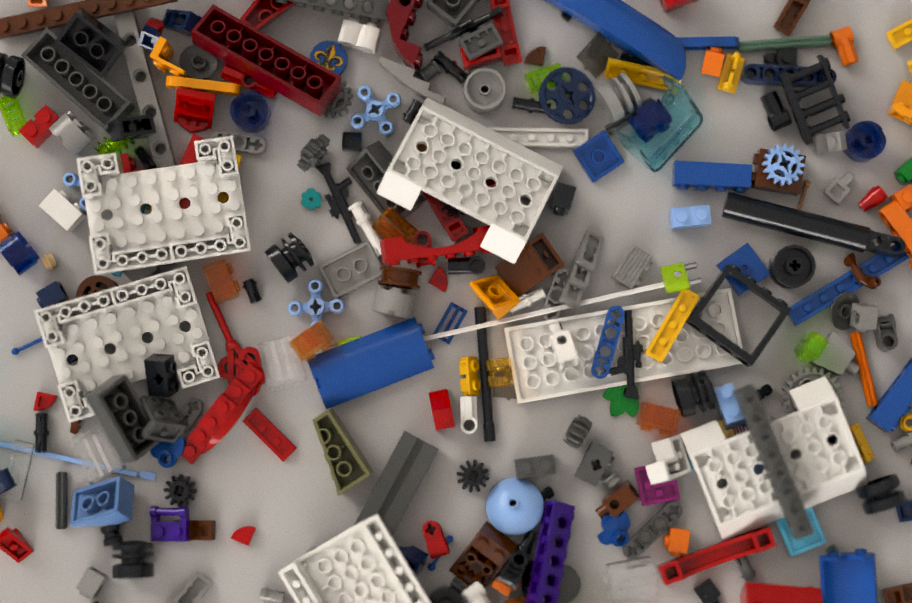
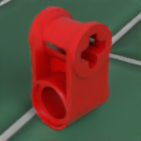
(428, 244)
(436, 543)

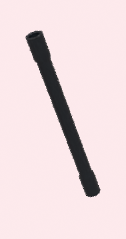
(488, 425)

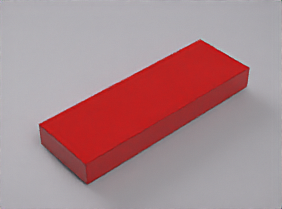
(270, 434)

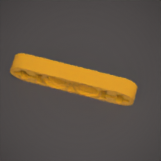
(201, 85)

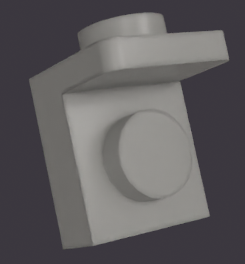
(831, 142)

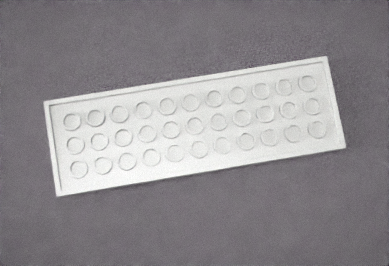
(538, 374)

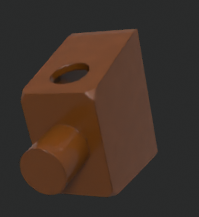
(624, 494)

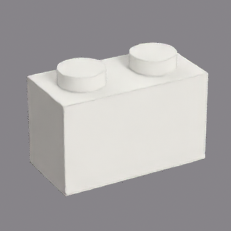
(62, 210)

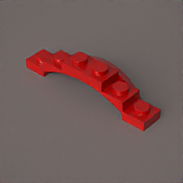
(222, 414)

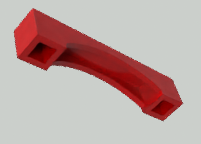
(397, 250)
(716, 554)

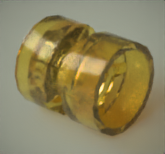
(498, 365)

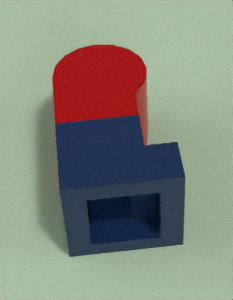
(151, 33)

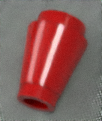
(873, 198)

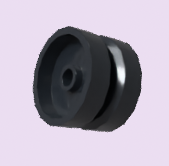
(11, 75)
(803, 265)
(881, 494)

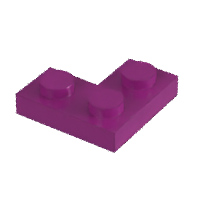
(657, 492)

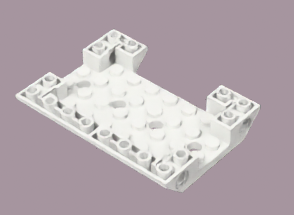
(482, 156)
(168, 231)
(122, 318)
(818, 473)

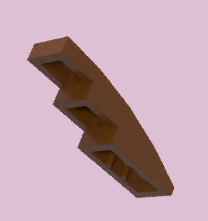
(790, 16)

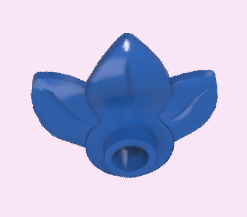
(164, 449)
(614, 527)

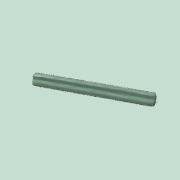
(784, 43)

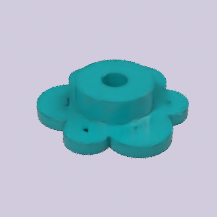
(306, 196)

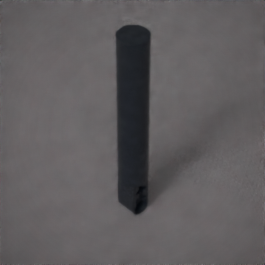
(809, 225)

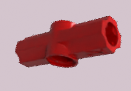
(235, 76)

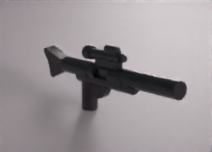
(469, 26)
(339, 204)
(631, 352)

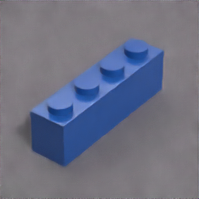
(712, 175)
(894, 401)

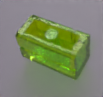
(810, 347)

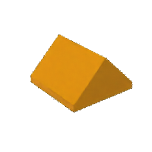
(495, 295)

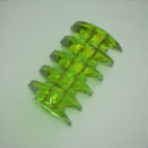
(111, 147)

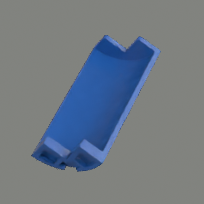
(371, 362)
(848, 577)

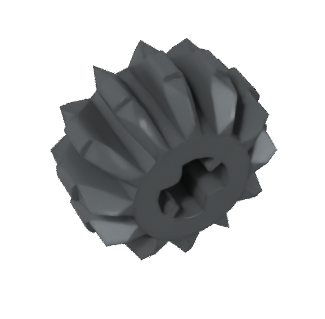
(577, 431)

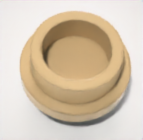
(48, 261)

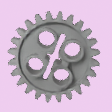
(808, 376)

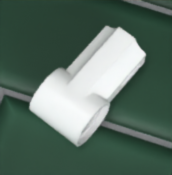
(468, 412)
(475, 594)

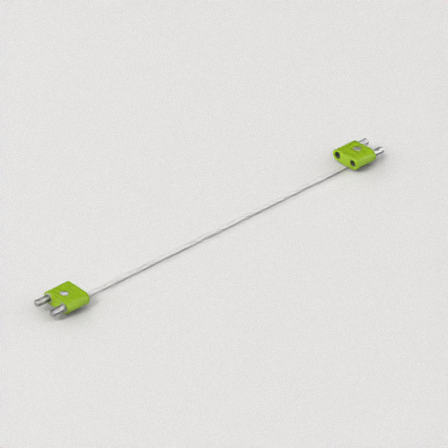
(673, 278)

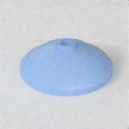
(515, 519)

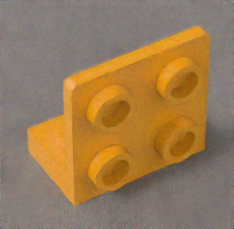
(161, 54)
(902, 103)

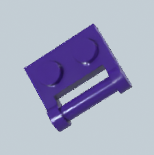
(169, 530)

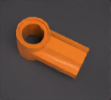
(843, 42)

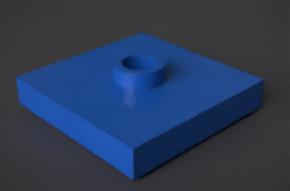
(598, 156)
(748, 263)

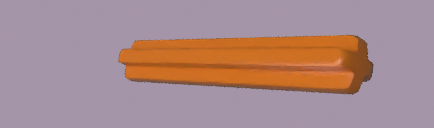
(864, 370)

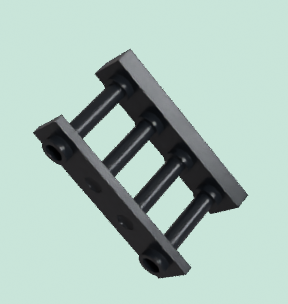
(793, 98)

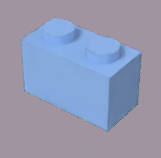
(689, 217)
(728, 406)

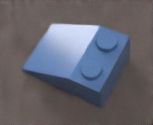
(103, 503)

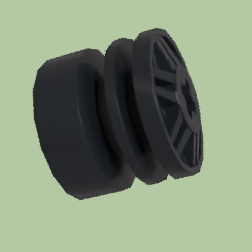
(289, 257)
(697, 392)
(132, 560)

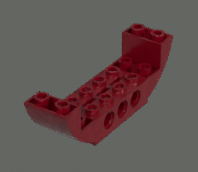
(399, 21)

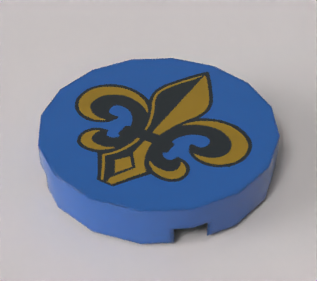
(330, 56)

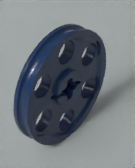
(570, 103)

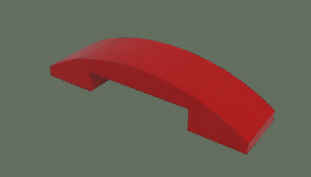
(510, 49)
(453, 226)

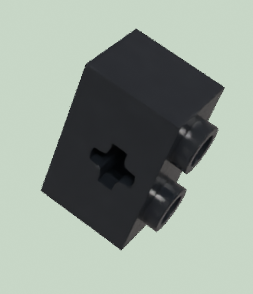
(131, 127)
(562, 199)
(161, 375)

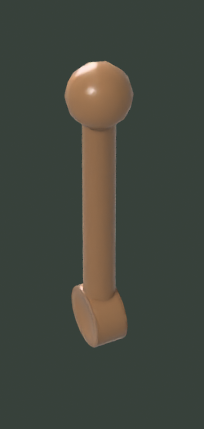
(806, 183)

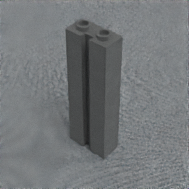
(399, 481)

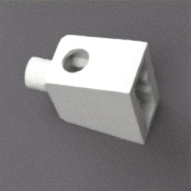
(564, 353)

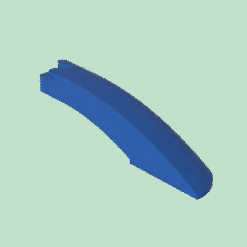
(630, 32)

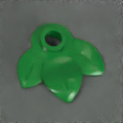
(619, 403)

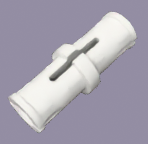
(529, 299)

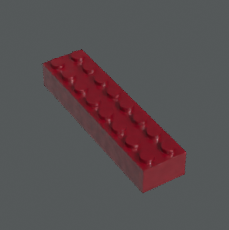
(266, 60)

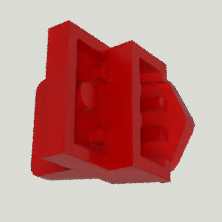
(194, 110)

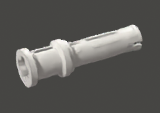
(364, 220)

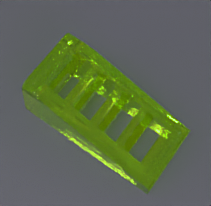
(528, 77)
(15, 124)

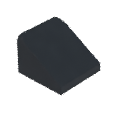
(352, 141)

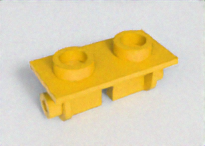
(731, 72)
(469, 366)
(861, 443)

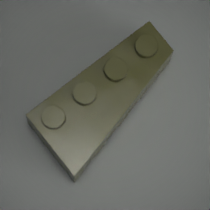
(341, 452)

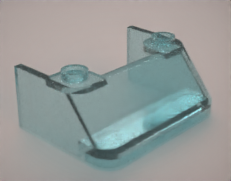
(685, 121)

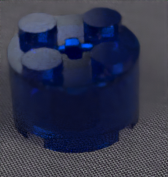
(242, 104)
(650, 120)
(874, 140)
(17, 254)

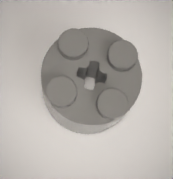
(71, 133)
(393, 302)

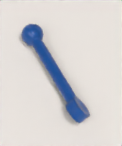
(15, 351)
(431, 566)

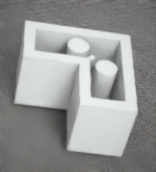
(670, 458)

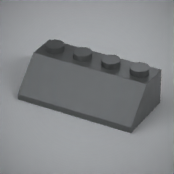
(369, 171)

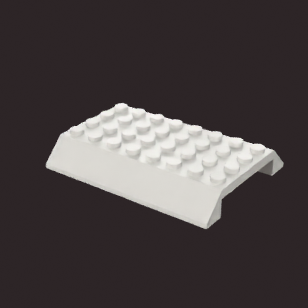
(354, 568)

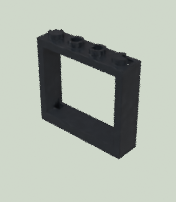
(719, 339)

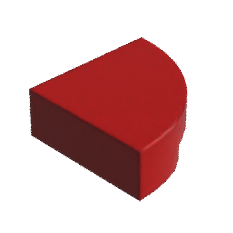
(439, 279)
(44, 401)
(244, 534)

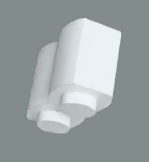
(359, 35)

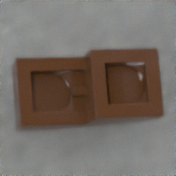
(201, 529)
(898, 594)

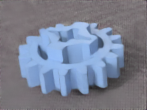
(785, 172)

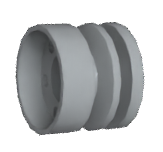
(622, 95)

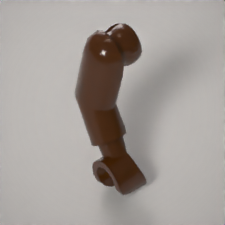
(862, 278)

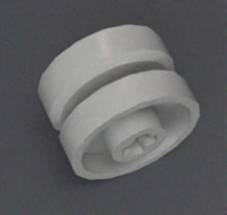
(473, 90)

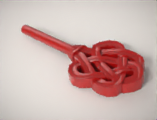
(231, 345)

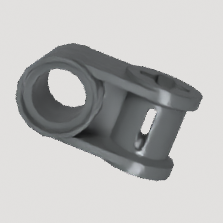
(886, 330)

